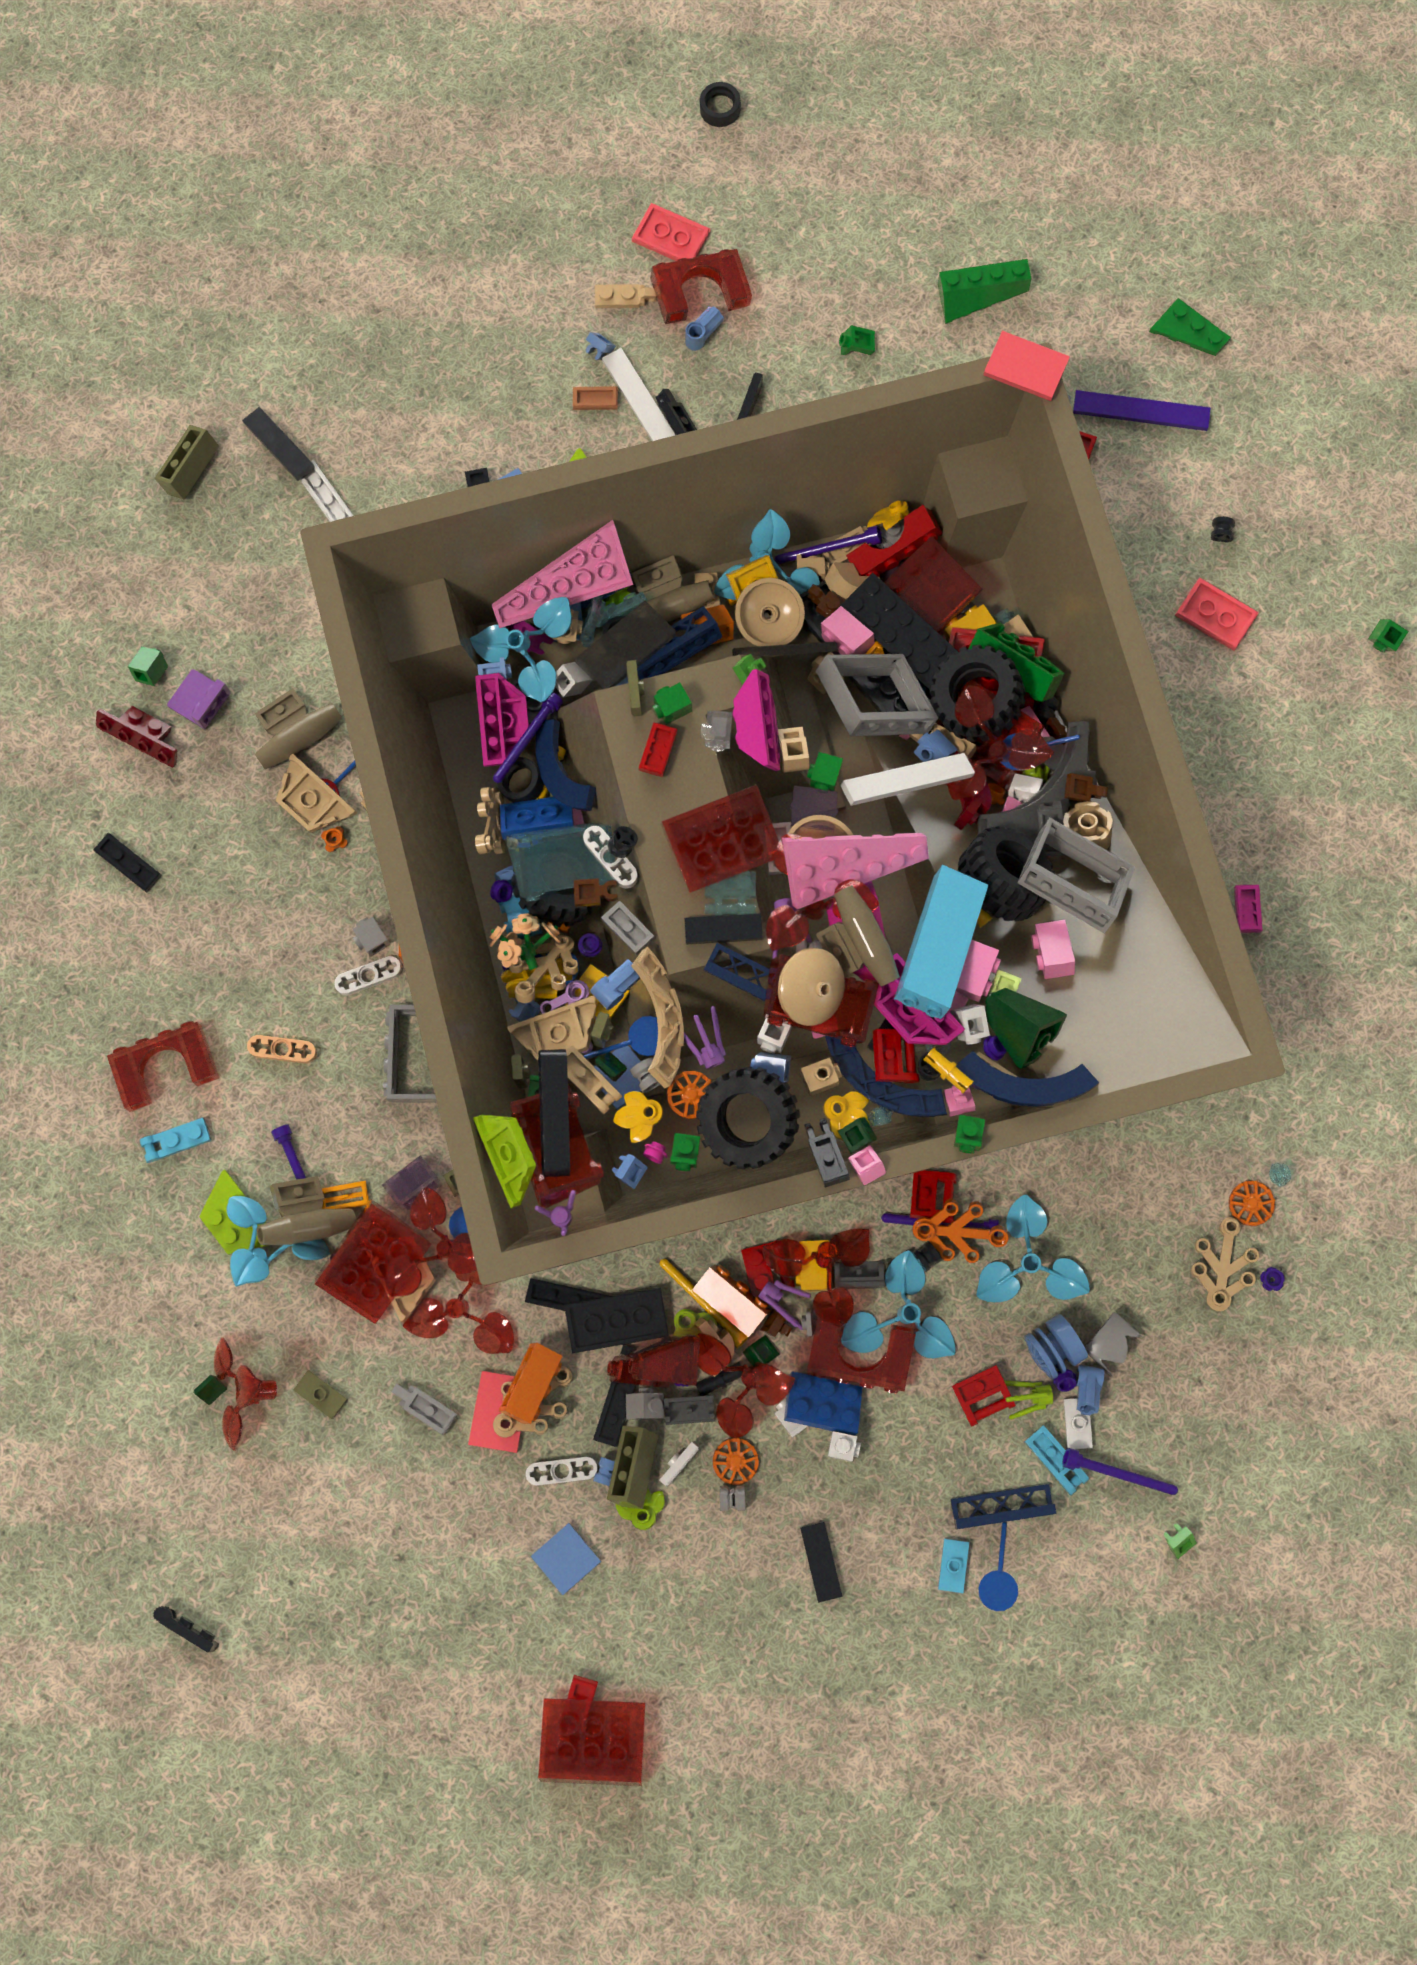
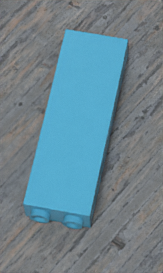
(941, 942)

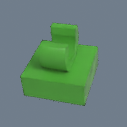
(746, 665)
(1181, 1542)

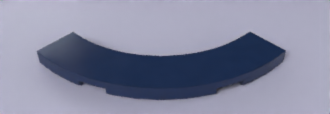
(553, 772)
(1026, 1091)
(895, 1098)

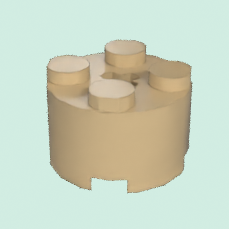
(1090, 822)

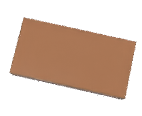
(595, 398)

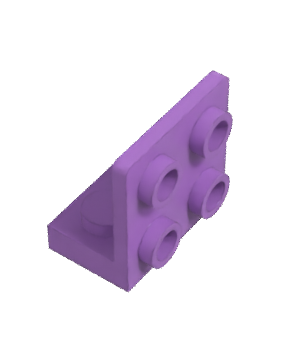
(199, 698)

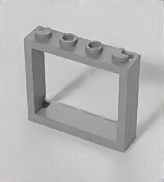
(915, 721)
(1066, 894)
(391, 1043)

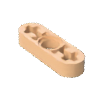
(265, 1040)

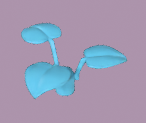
(769, 534)
(494, 642)
(252, 1264)
(998, 1282)
(931, 1339)

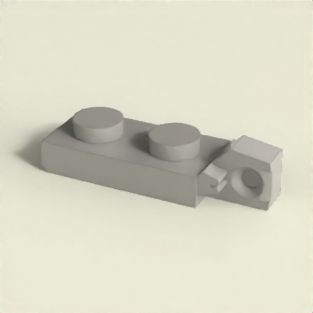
(425, 1408)

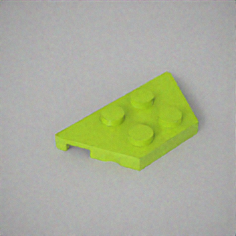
(508, 1154)
(217, 1221)

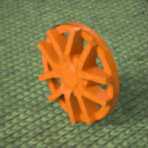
(689, 1094)
(1252, 1203)
(735, 1461)

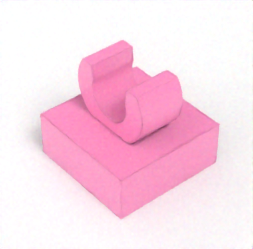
(957, 1102)

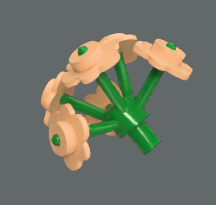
(509, 946)

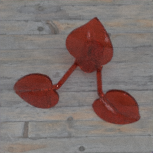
(1027, 746)
(790, 928)
(427, 1211)
(851, 1246)
(429, 1321)
(768, 1381)
(248, 1391)

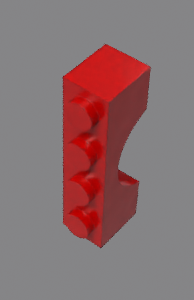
(917, 529)

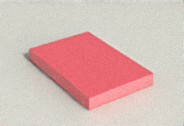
(670, 234)
(1026, 365)
(1216, 614)
(486, 1409)

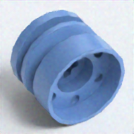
(1056, 1346)

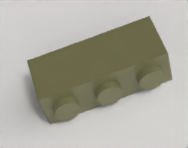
(186, 462)
(632, 1467)

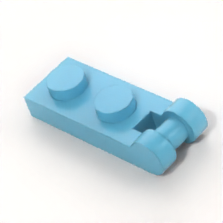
(176, 1140)
(1051, 1455)

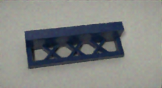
(681, 648)
(734, 978)
(999, 1517)

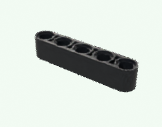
(554, 1113)

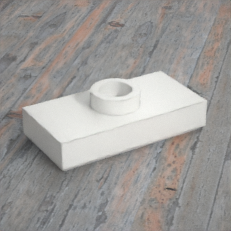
(1077, 1426)
(677, 1463)

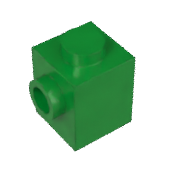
(1387, 635)
(148, 666)
(671, 703)
(825, 772)

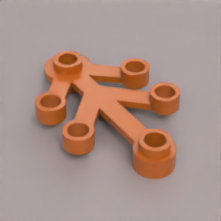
(956, 1231)

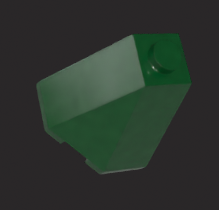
(1022, 1024)

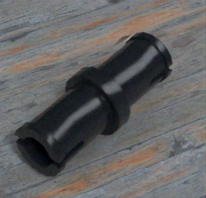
(712, 1383)

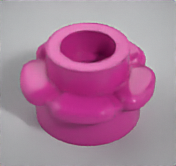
(655, 1152)

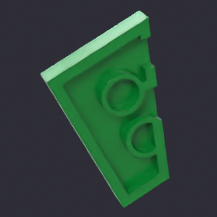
(1189, 327)

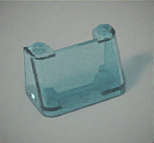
(555, 858)

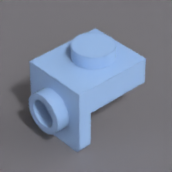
(497, 667)

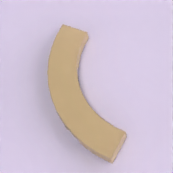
(669, 1017)

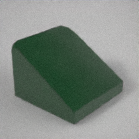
(611, 1066)
(857, 1134)
(761, 1351)
(210, 1389)

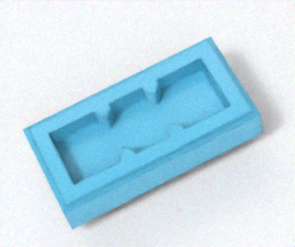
(953, 1566)

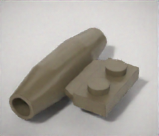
(664, 589)
(292, 727)
(858, 939)
(302, 1214)

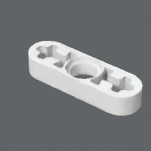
(616, 875)
(382, 963)
(544, 1479)

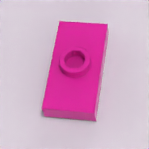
(1248, 908)

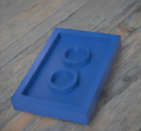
(534, 816)
(824, 1404)

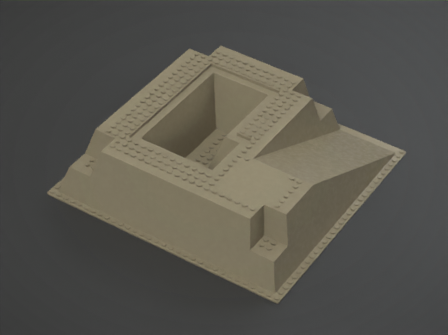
(1154, 1004)

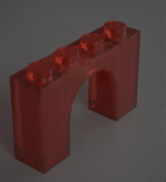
(721, 267)
(130, 1062)
(888, 1372)

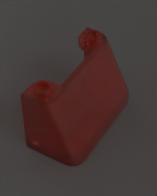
(846, 1024)
(583, 1169)
(658, 1363)

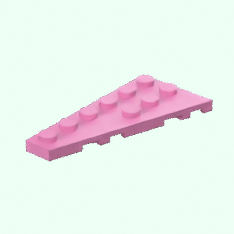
(579, 574)
(823, 863)

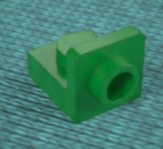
(857, 340)
(969, 1134)
(685, 1151)

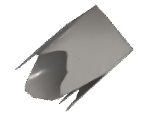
(1111, 1341)

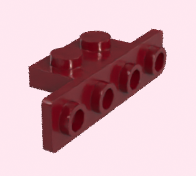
(140, 732)

